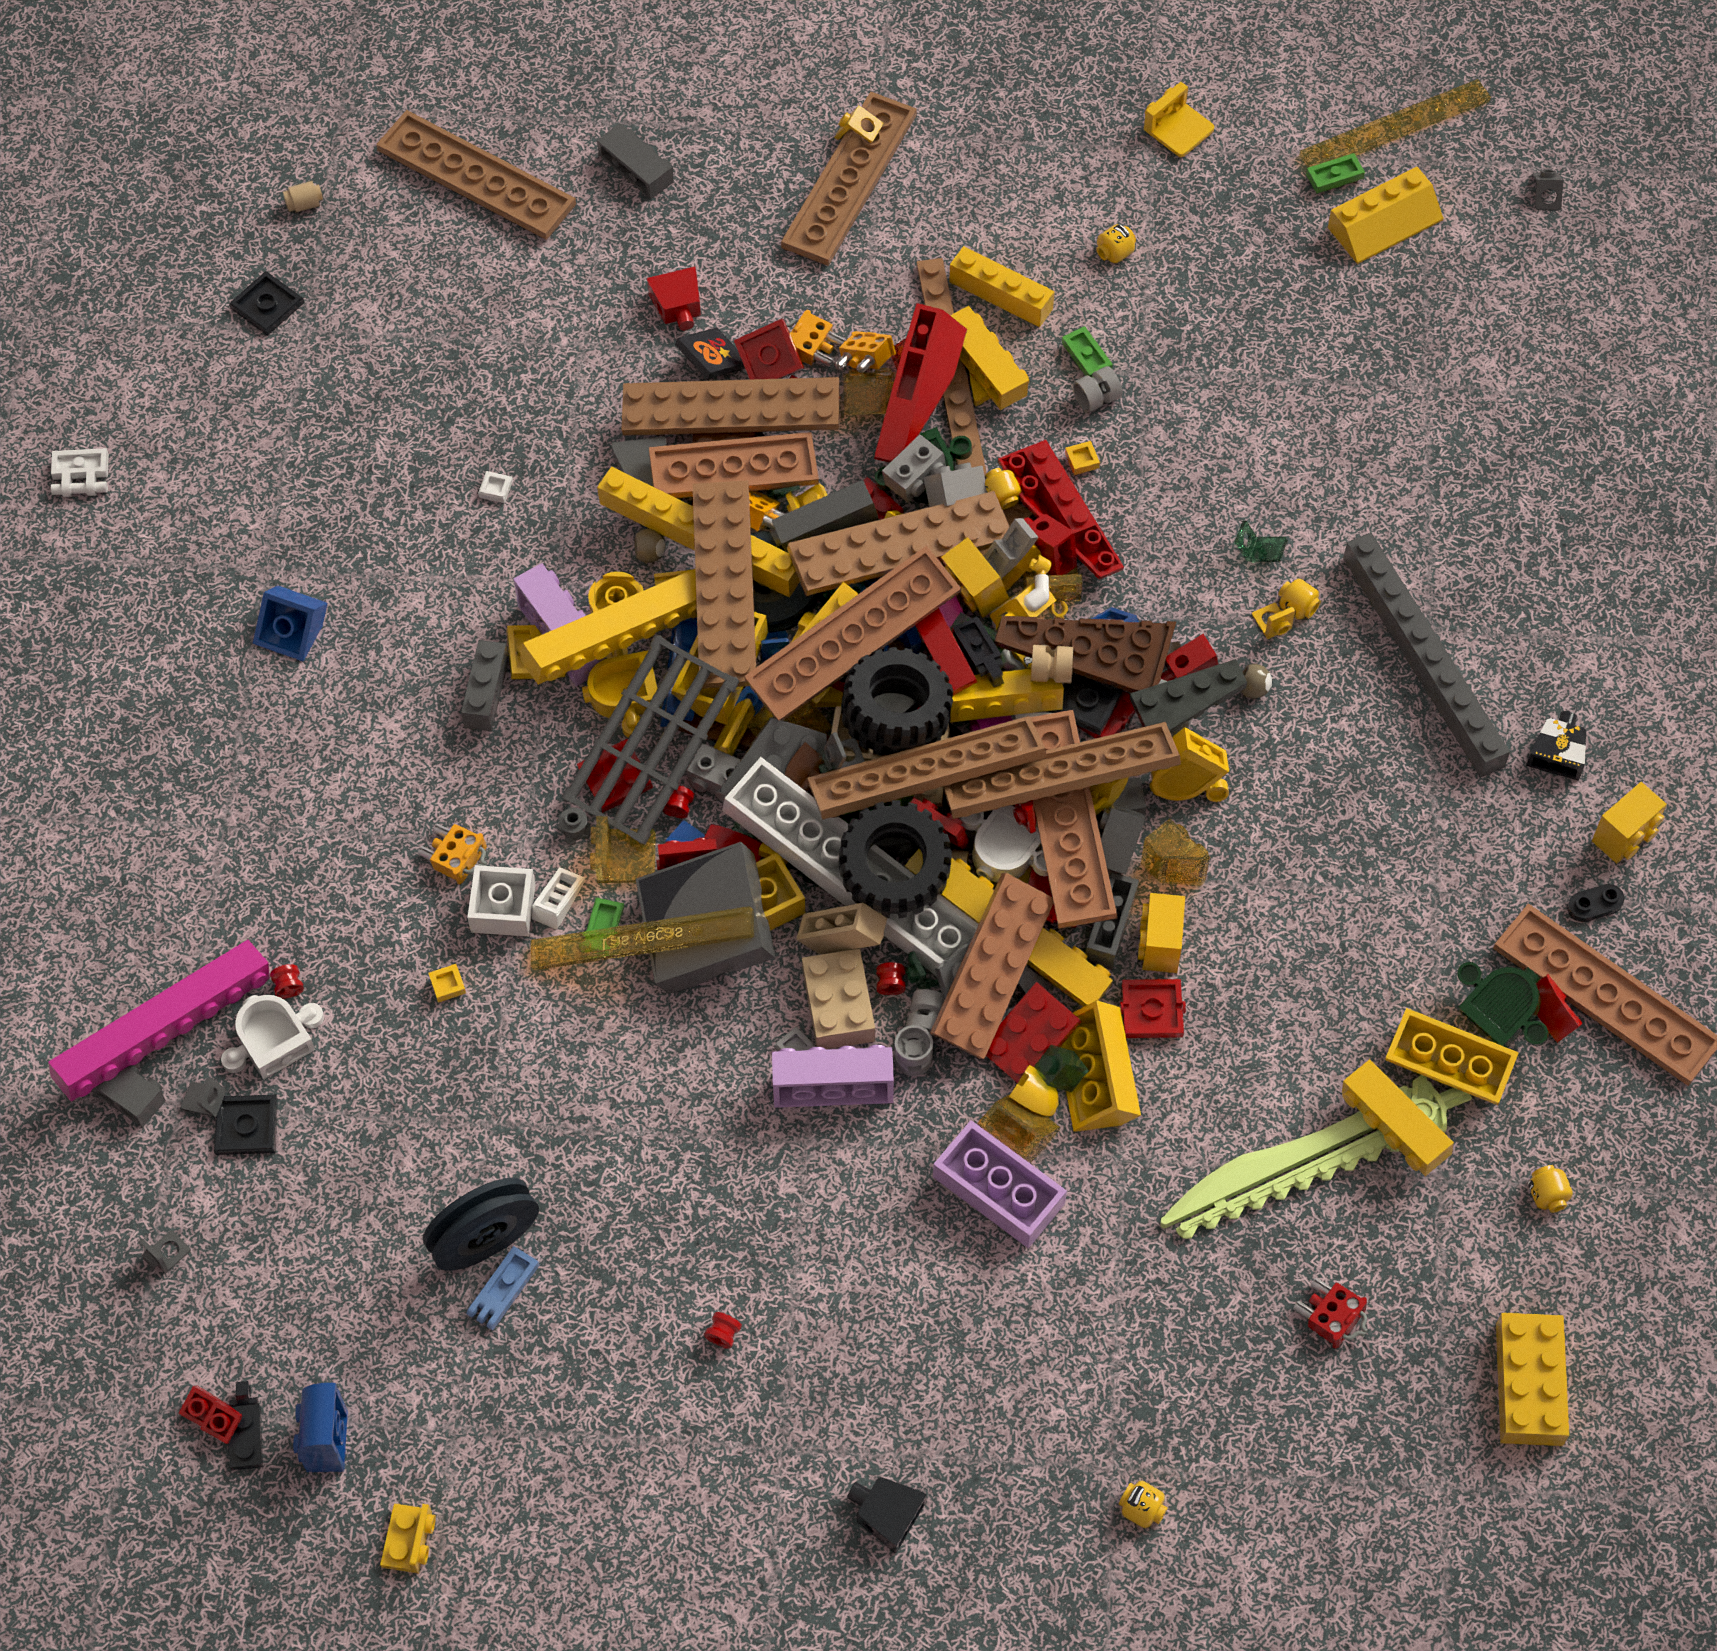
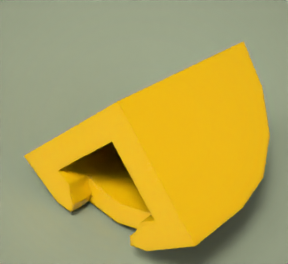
(1035, 1093)

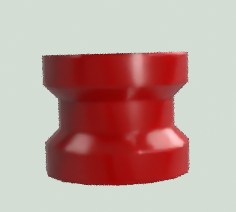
(678, 803)
(890, 978)
(286, 981)
(722, 1330)

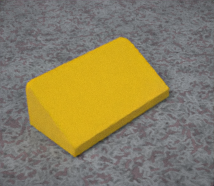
(735, 727)

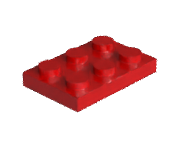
(1030, 1030)

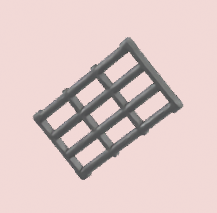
(652, 708)

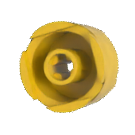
(612, 589)

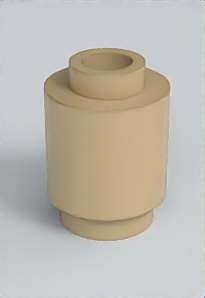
(302, 197)

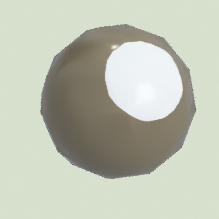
(649, 545)
(1258, 681)

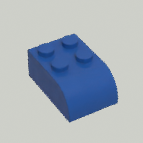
(321, 1428)

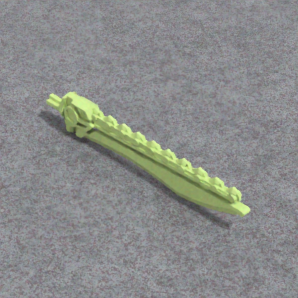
(1268, 1163)

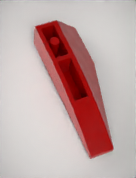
(921, 378)
(1051, 492)

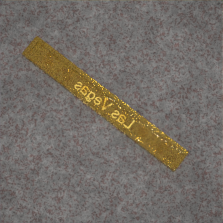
(1398, 124)
(642, 938)

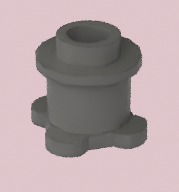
(573, 825)

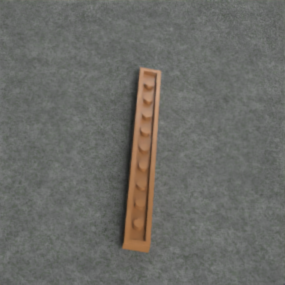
(957, 396)

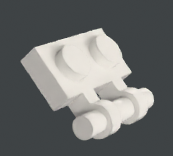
(79, 464)

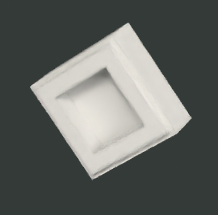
(495, 487)

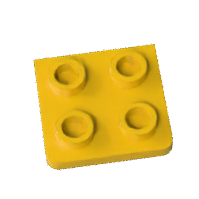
(1175, 122)

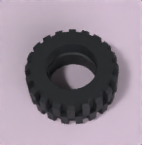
(902, 674)
(903, 823)

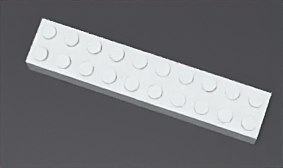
(792, 826)

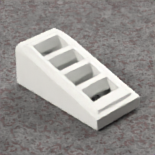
(552, 914)

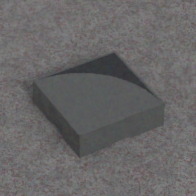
(699, 886)

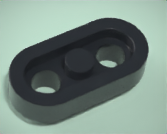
(1597, 903)

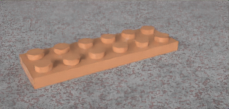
(763, 461)
(992, 966)

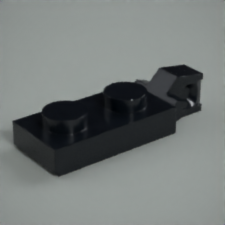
(980, 650)
(246, 1442)

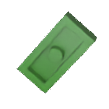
(1335, 173)
(1085, 351)

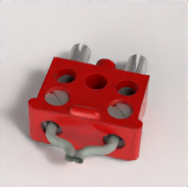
(1340, 1320)

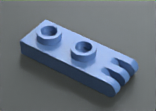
(503, 1287)

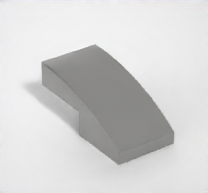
(1009, 550)

